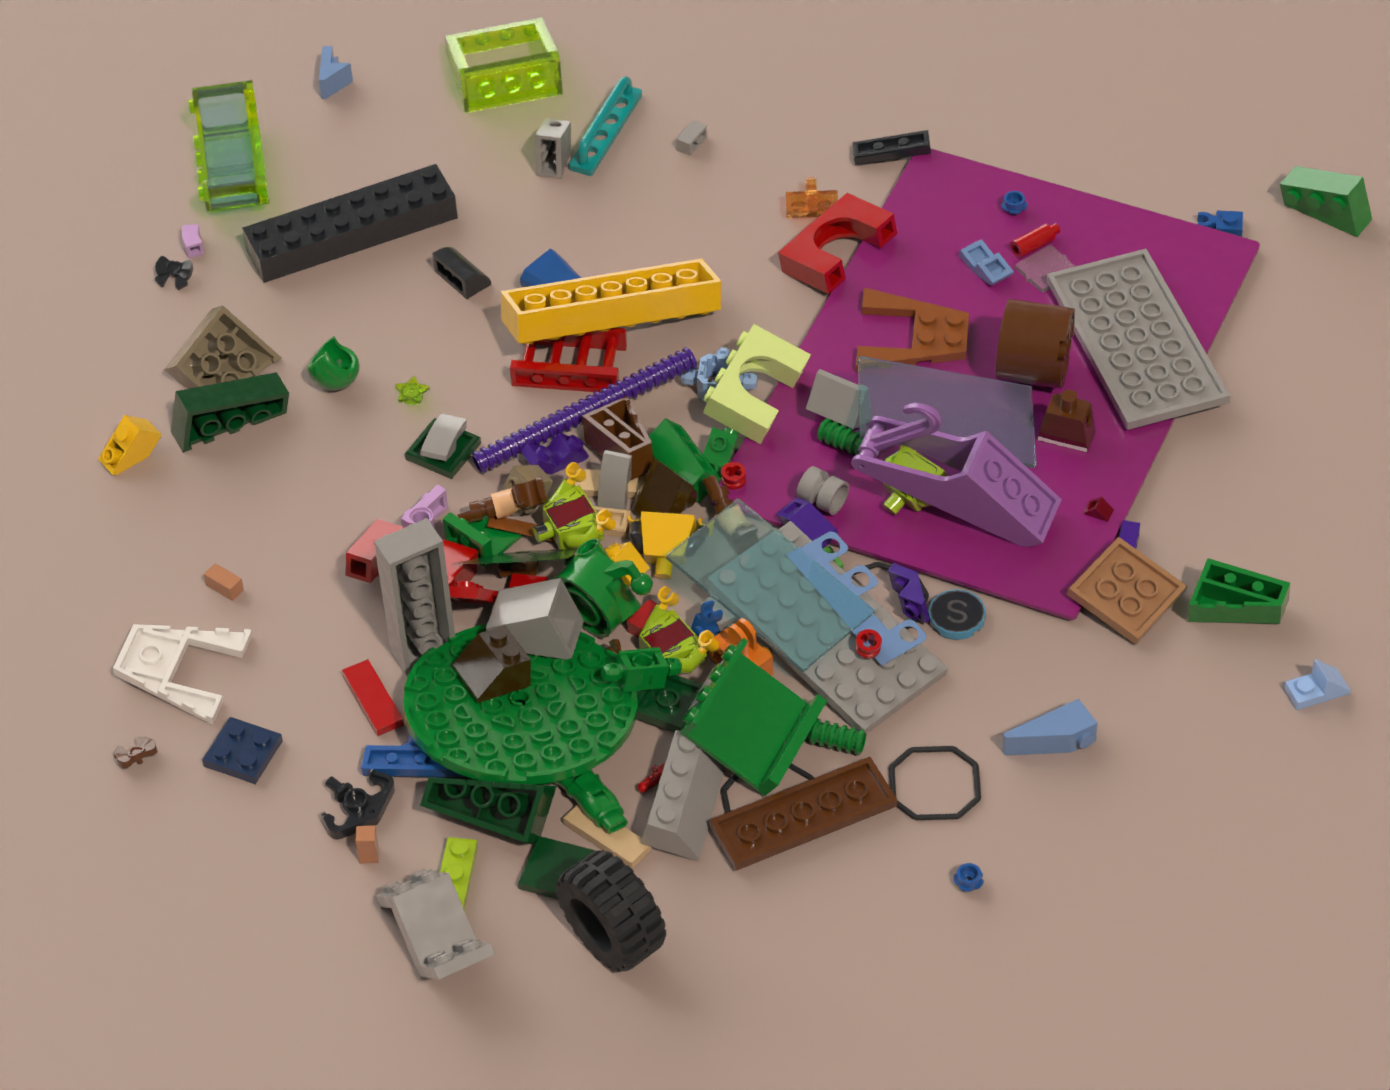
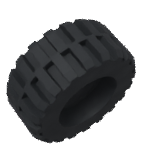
(611, 910)

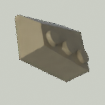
(220, 352)

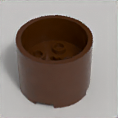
(1035, 343)

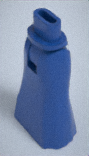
(547, 269)

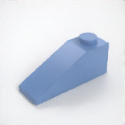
(1054, 732)

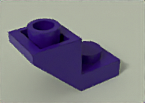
(558, 453)
(807, 519)
(910, 592)

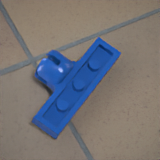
(403, 761)

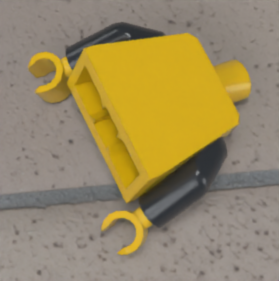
(659, 534)

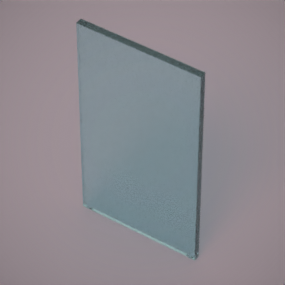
(963, 401)
(770, 584)

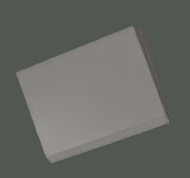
(835, 399)

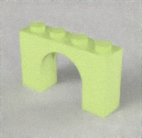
(760, 353)

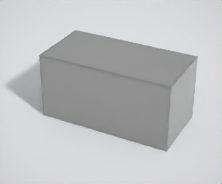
(691, 137)

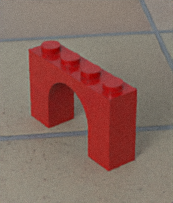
(845, 218)
(362, 560)

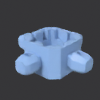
(710, 365)

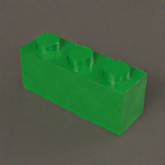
(679, 452)

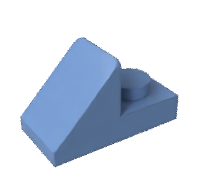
(332, 74)

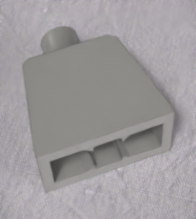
(553, 138)

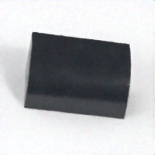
(459, 272)

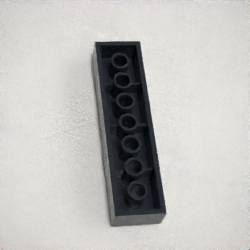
(350, 223)

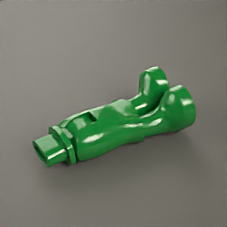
(595, 800)

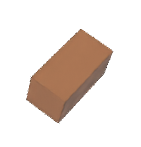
(223, 582)
(367, 844)

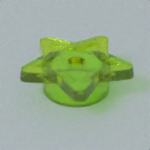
(411, 397)

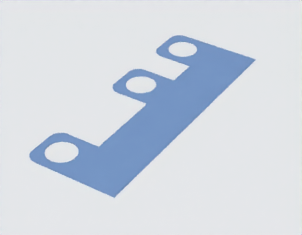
(892, 643)

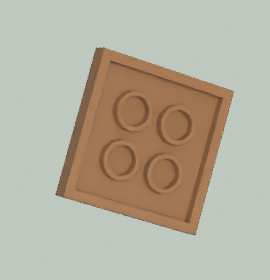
(1127, 590)

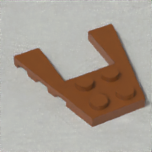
(938, 331)

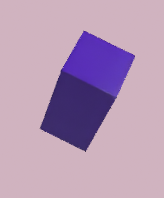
(1130, 532)

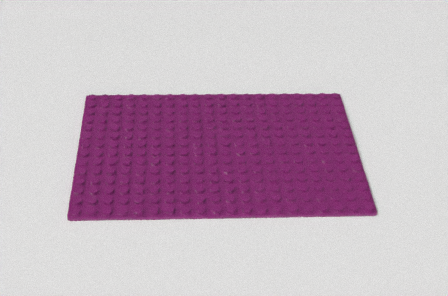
(939, 210)

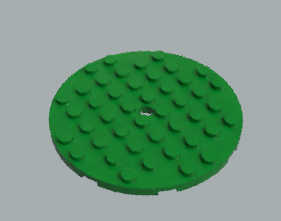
(563, 729)

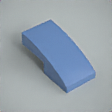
(984, 263)

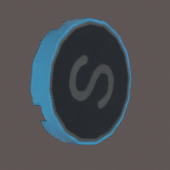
(957, 614)

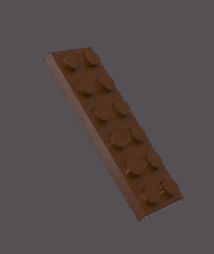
(803, 813)

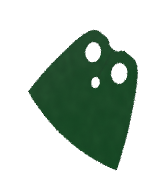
(539, 555)

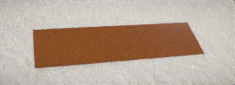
(513, 526)

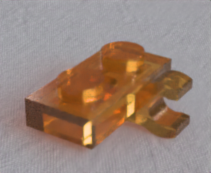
(809, 202)

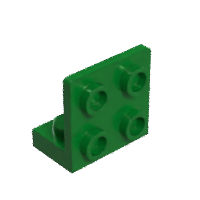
(478, 536)

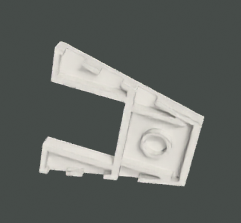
(153, 657)

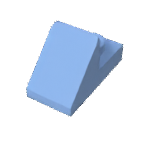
(1319, 686)

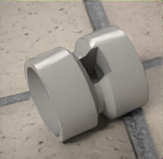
(826, 491)

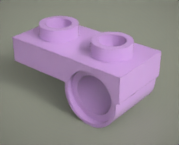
(429, 507)

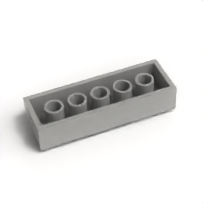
(414, 591)

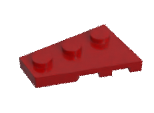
(472, 593)

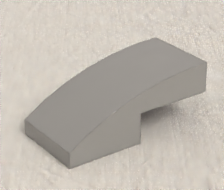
(443, 436)
(614, 480)

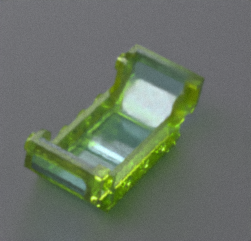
(228, 146)

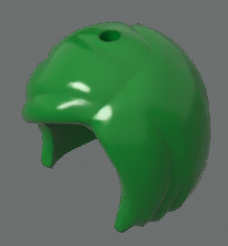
(329, 371)

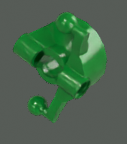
(599, 589)

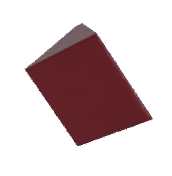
(1099, 509)

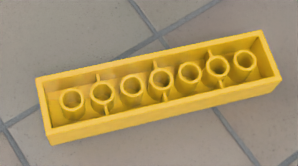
(610, 301)

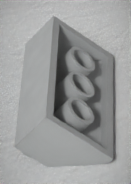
(683, 800)

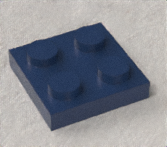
(242, 750)

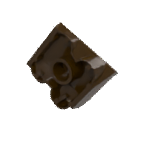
(664, 491)

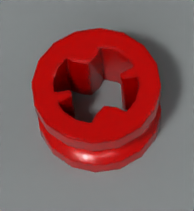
(733, 469)
(864, 636)

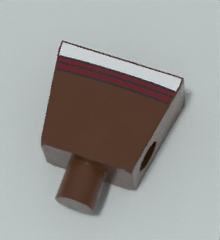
(1068, 422)

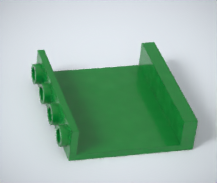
(750, 720)

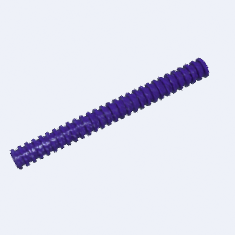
(572, 415)

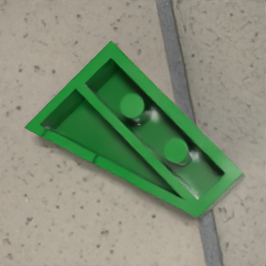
(1328, 197)
(1237, 596)

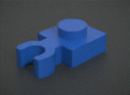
(1223, 221)
(707, 619)

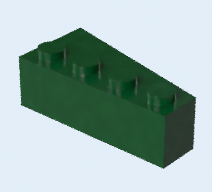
(225, 407)
(496, 806)

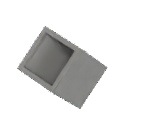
(539, 618)

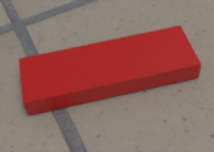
(373, 697)

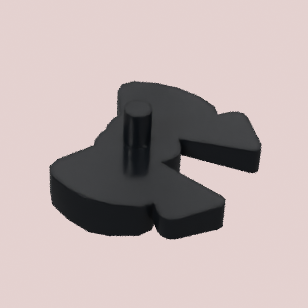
(166, 268)

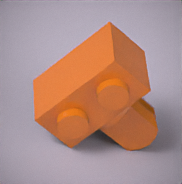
(734, 634)

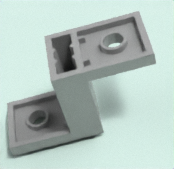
(433, 923)

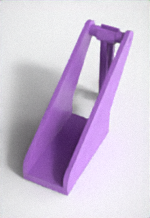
(989, 492)

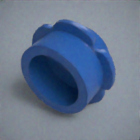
(1014, 202)
(968, 871)

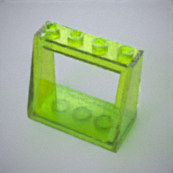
(505, 80)

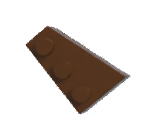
(619, 430)

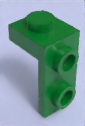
(721, 447)

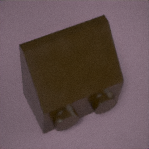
(493, 665)

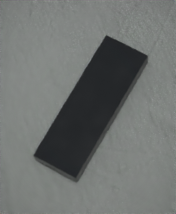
(891, 147)

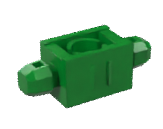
(641, 669)

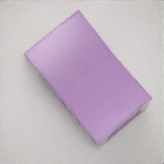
(192, 240)

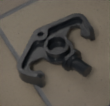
(359, 805)

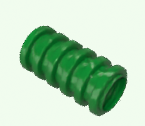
(839, 436)
(838, 736)

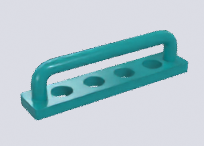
(621, 93)

